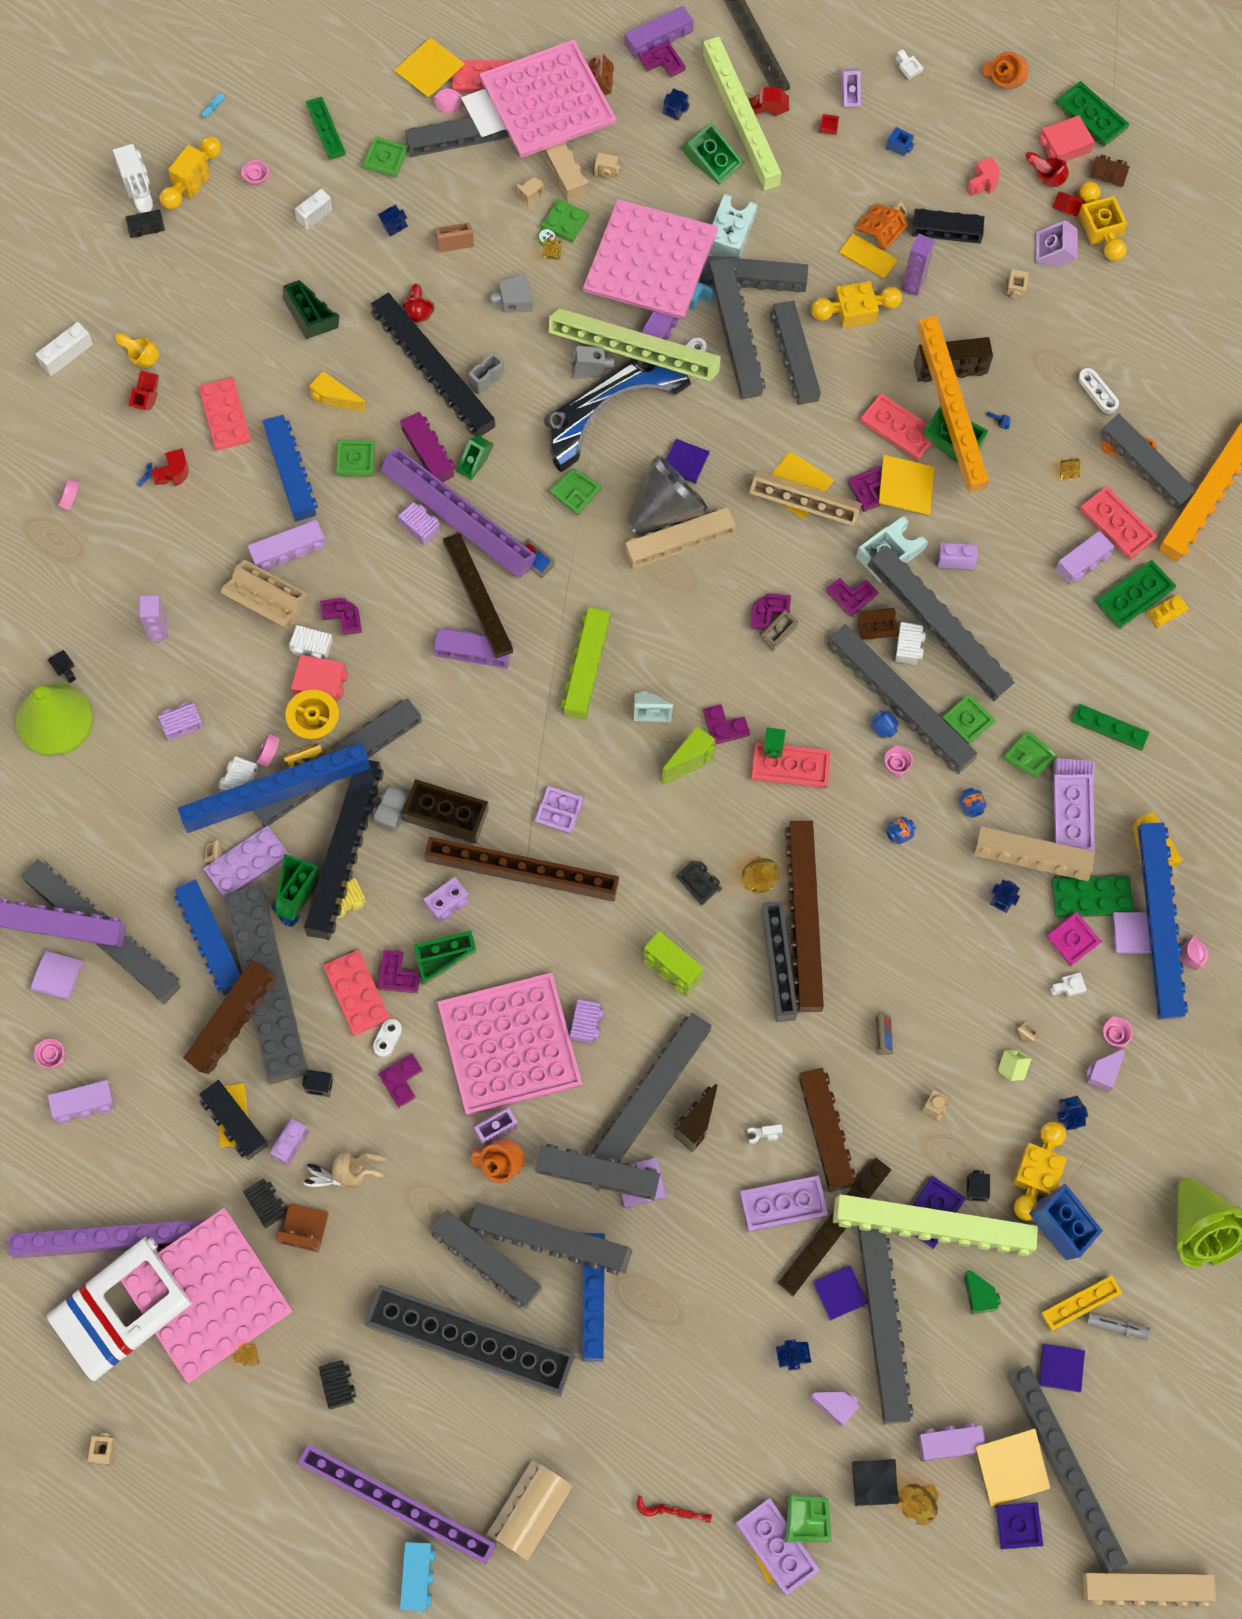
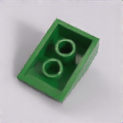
(712, 153)
(939, 435)

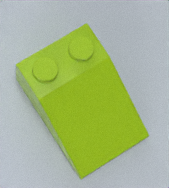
(690, 756)

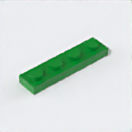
(325, 128)
(1110, 727)

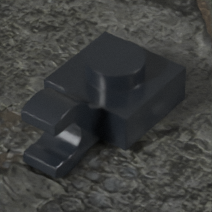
(62, 665)

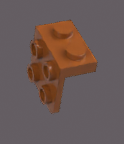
(602, 71)

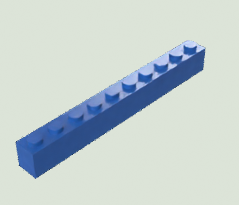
(274, 788)
(1161, 921)

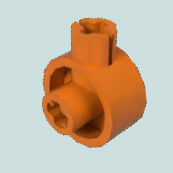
(1007, 70)
(499, 1160)

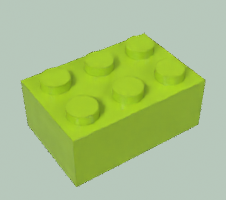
(672, 964)

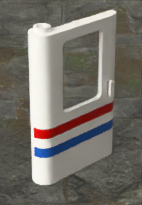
(93, 1328)

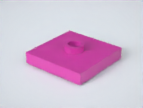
(1073, 939)

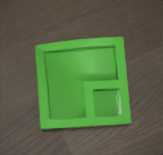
(575, 490)
(1030, 755)
(808, 1519)

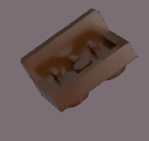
(1109, 170)
(877, 623)

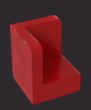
(1068, 203)

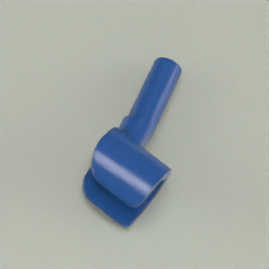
(1004, 420)
(148, 474)

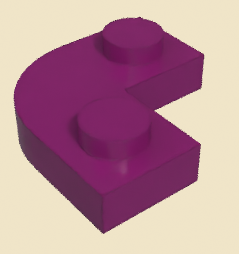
(766, 606)
(342, 609)

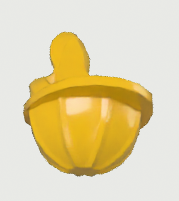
(141, 351)

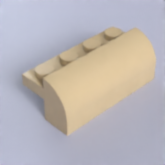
(265, 594)
(529, 1510)

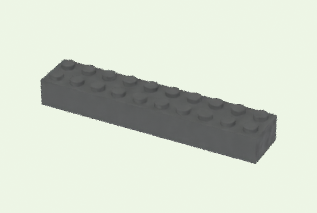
(275, 1016)
(470, 1340)

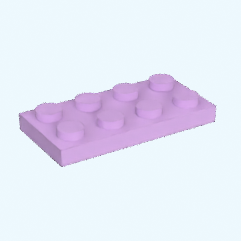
(1074, 810)
(246, 862)
(783, 1203)
(786, 1562)

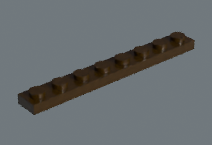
(478, 596)
(830, 1231)

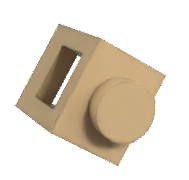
(607, 165)
(530, 190)
(1017, 284)
(935, 1105)
(97, 1442)

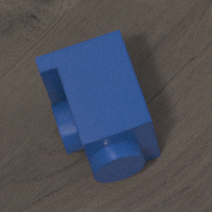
(900, 141)

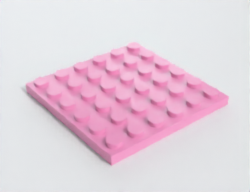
(547, 98)
(650, 259)
(509, 1044)
(228, 1290)

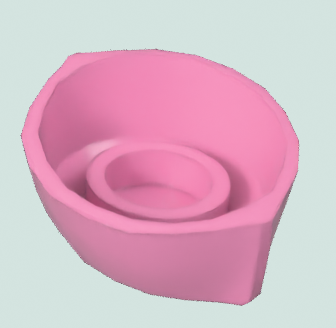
(448, 101)
(255, 172)
(68, 494)
(267, 750)
(898, 760)
(1194, 953)
(1117, 1032)
(49, 1053)

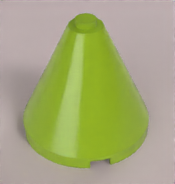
(54, 719)
(1206, 1225)

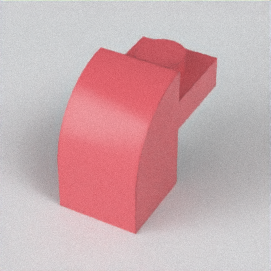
(986, 178)

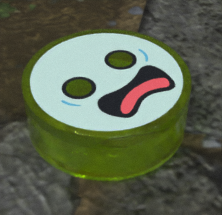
(546, 234)

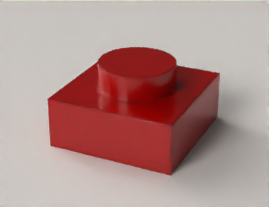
(829, 124)

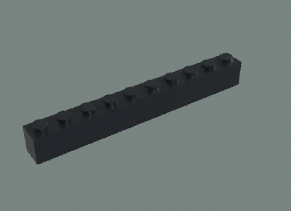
(433, 365)
(343, 852)

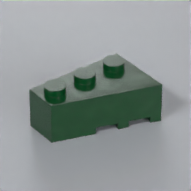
(308, 311)

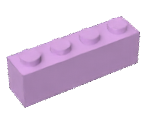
(287, 545)

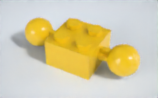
(189, 172)
(1102, 220)
(856, 304)
(1039, 1169)

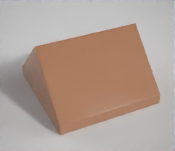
(454, 237)

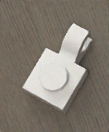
(908, 66)
(1071, 985)
(770, 1133)

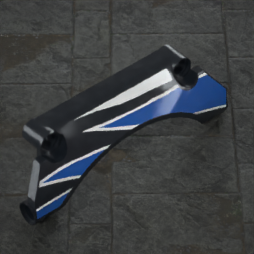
(578, 411)

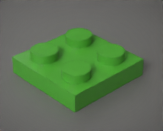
(385, 157)
(565, 220)
(355, 458)
(968, 719)

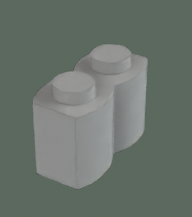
(487, 372)
(390, 810)

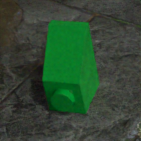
(474, 456)
(980, 1294)

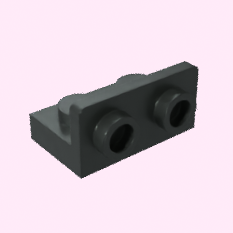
(145, 223)
(699, 881)

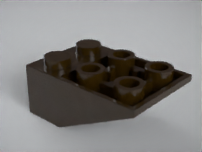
(693, 1128)

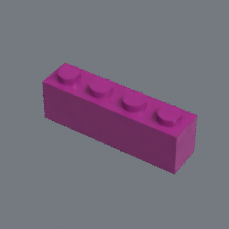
(427, 447)

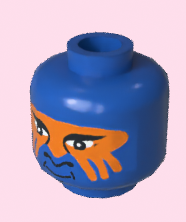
(972, 802)
(900, 830)

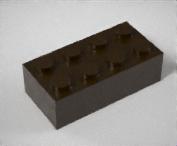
(968, 358)
(445, 811)

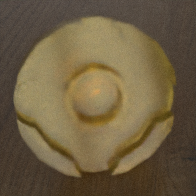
(760, 875)
(919, 1502)

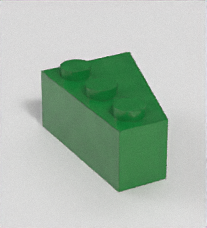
(295, 886)
(442, 954)

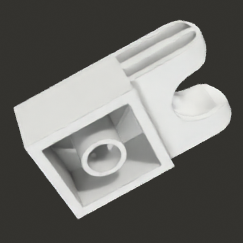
(134, 177)

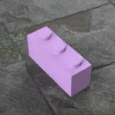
(1085, 558)
(153, 618)
(81, 1102)
(950, 1442)

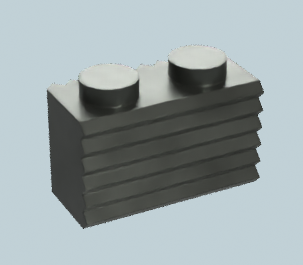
(265, 1203)
(336, 1384)

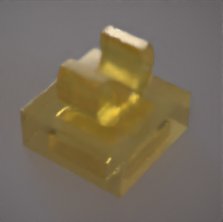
(552, 249)
(1069, 468)
(248, 1355)

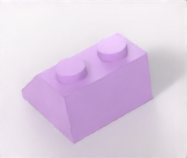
(1057, 244)

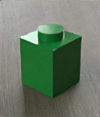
(774, 742)

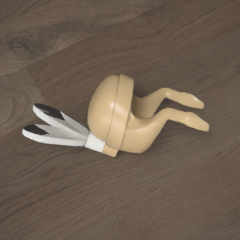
(345, 1171)

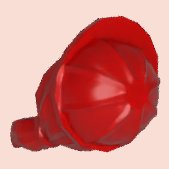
(1051, 170)
(416, 307)

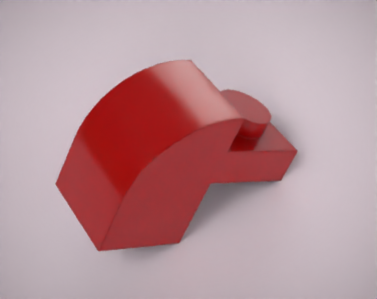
(770, 99)
(145, 394)
(176, 471)

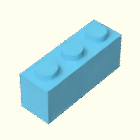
(417, 1576)

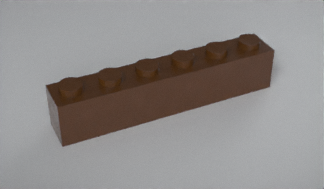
(230, 1017)
(826, 1129)

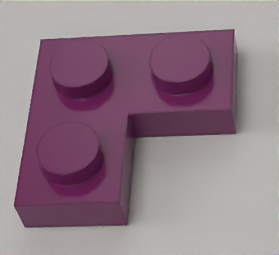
(665, 56)
(864, 486)
(851, 600)
(722, 729)
(393, 978)
(396, 1076)

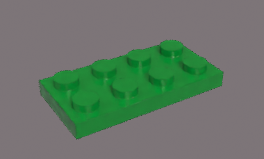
(1098, 117)
(1135, 594)
(1092, 898)

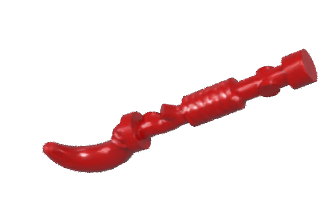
(679, 1512)

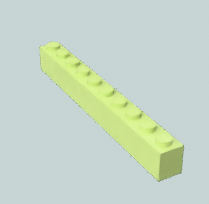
(741, 113)
(634, 344)
(935, 1224)

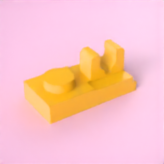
(1168, 611)
(308, 752)

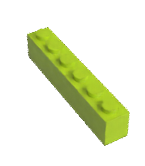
(586, 664)

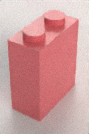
(1067, 139)
(320, 675)

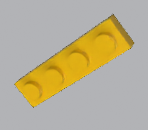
(1081, 1303)

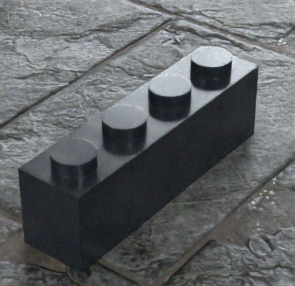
(948, 225)
(233, 1119)

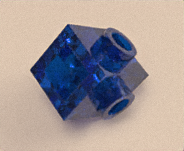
(676, 104)
(393, 220)
(1005, 895)
(1072, 1113)
(793, 1354)

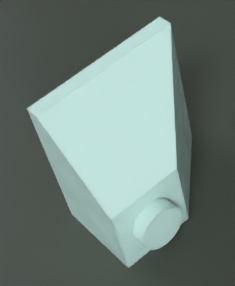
(651, 708)

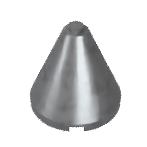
(664, 499)

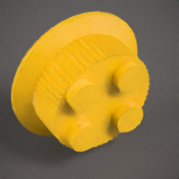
(312, 714)

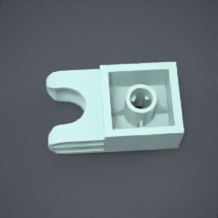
(732, 228)
(893, 538)

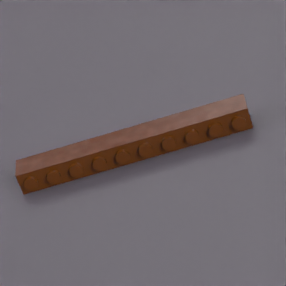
(522, 869)
(805, 916)

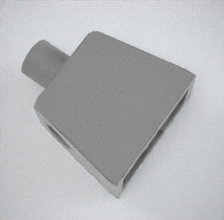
(514, 295)
(589, 362)

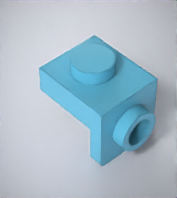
(701, 291)

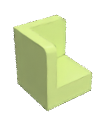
(1014, 1065)

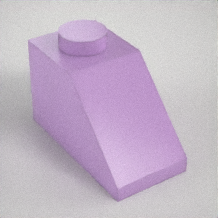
(850, 86)
(1105, 1071)
(836, 1405)

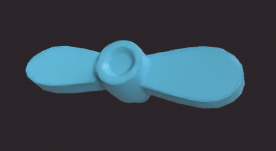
(213, 105)

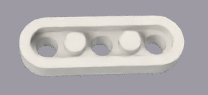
(1096, 384)

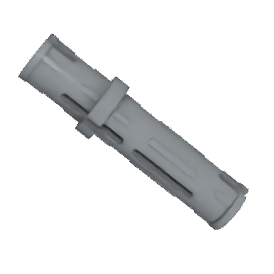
(1126, 1328)

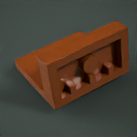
(303, 1227)

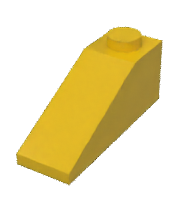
(335, 394)

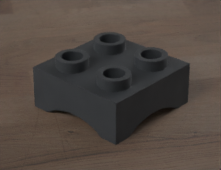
(875, 1482)

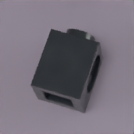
(318, 1083)
(978, 1186)

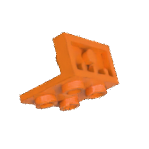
(883, 223)

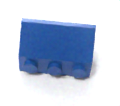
(1066, 1222)

